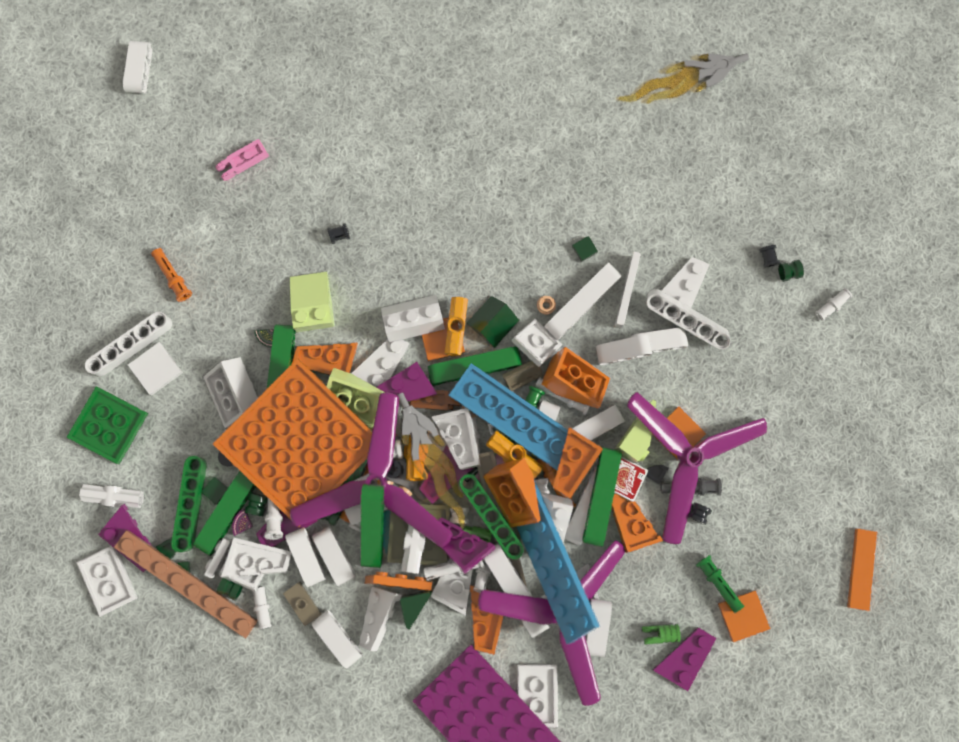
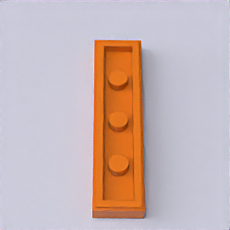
(862, 569)

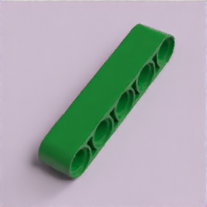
(281, 352)
(487, 362)
(602, 497)
(182, 511)
(224, 514)
(372, 525)
(493, 526)

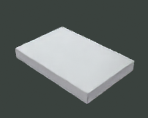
(107, 580)
(539, 690)

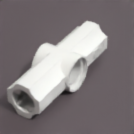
(111, 496)
(413, 548)

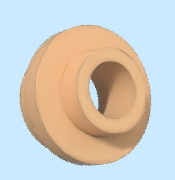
(546, 299)

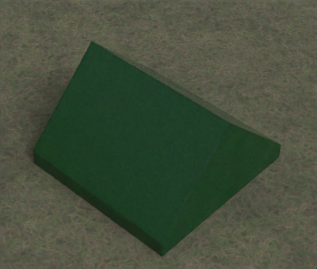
(493, 321)
(412, 606)

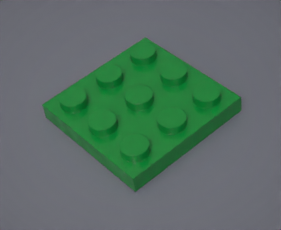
(107, 425)

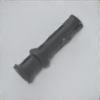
(703, 487)

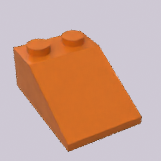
(575, 379)
(514, 492)

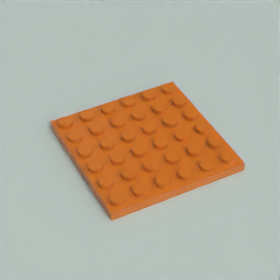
(296, 440)

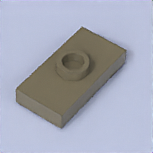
(522, 375)
(302, 603)

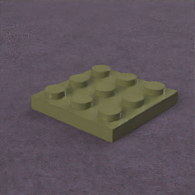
(431, 554)

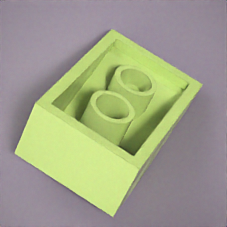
(311, 302)
(355, 394)
(636, 441)

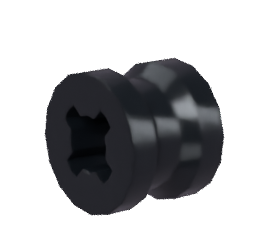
(699, 513)

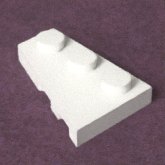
(686, 283)
(382, 362)
(460, 437)
(251, 559)
(453, 590)
(378, 611)

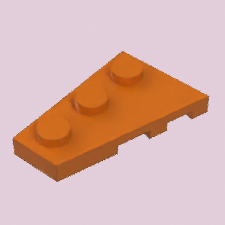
(326, 357)
(575, 462)
(632, 525)
(400, 580)
(485, 626)

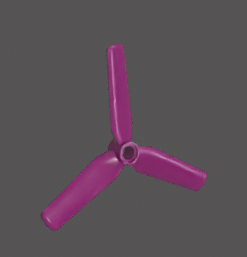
(379, 462)
(686, 473)
(539, 611)

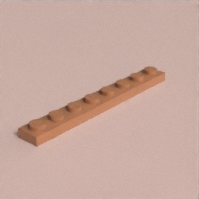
(186, 583)

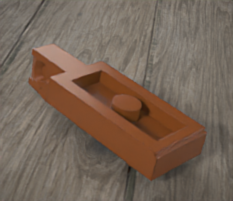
(438, 402)

